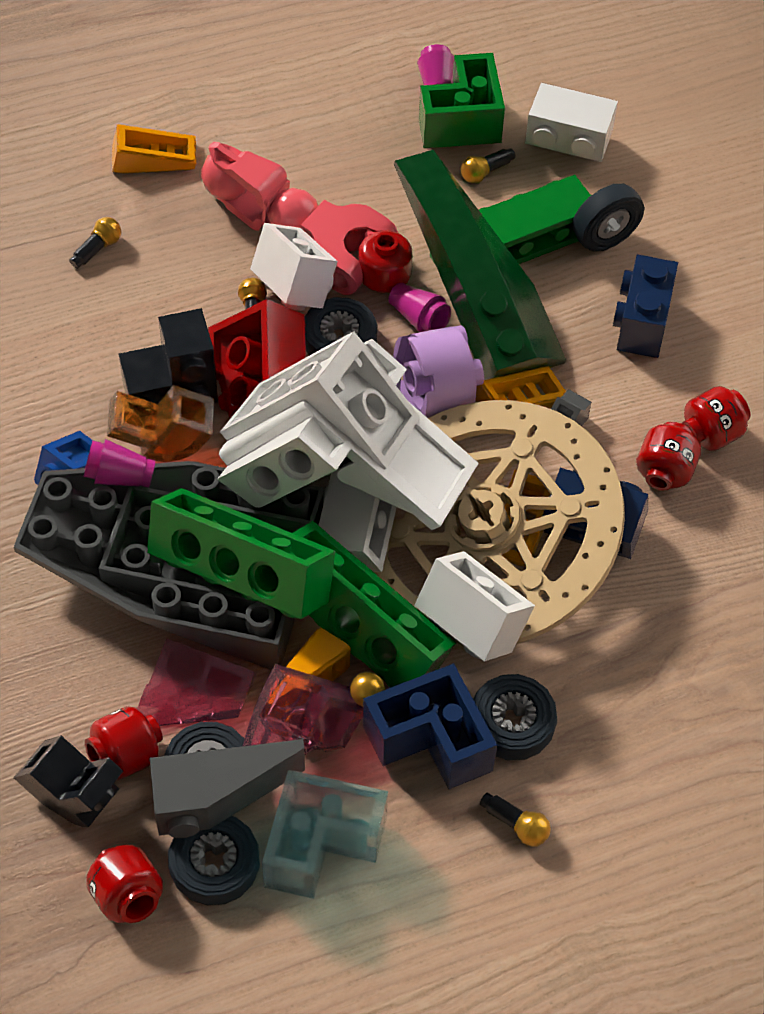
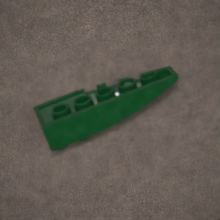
(482, 278)

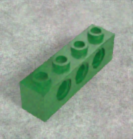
(241, 553)
(376, 619)

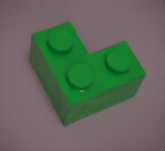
(467, 109)

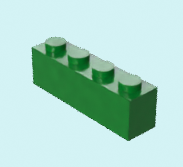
(538, 219)

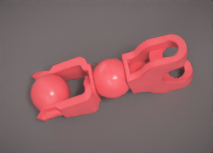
(260, 194)

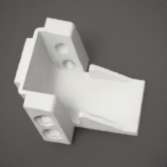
(335, 408)

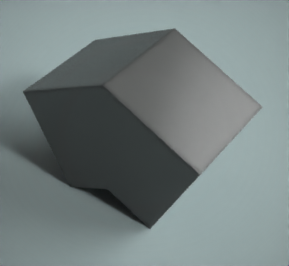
(573, 407)

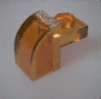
(163, 430)

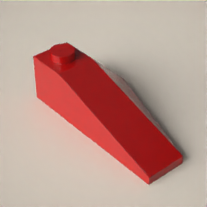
(254, 348)

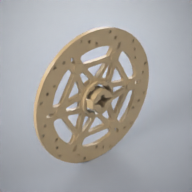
(489, 498)

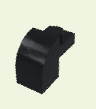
(69, 781)

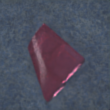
(194, 687)
(304, 708)

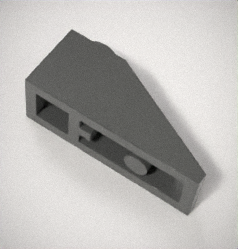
(212, 785)

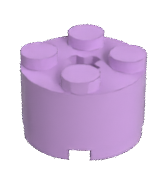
(438, 369)

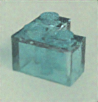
(320, 818)

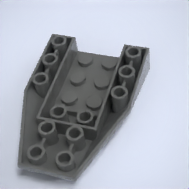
(100, 544)

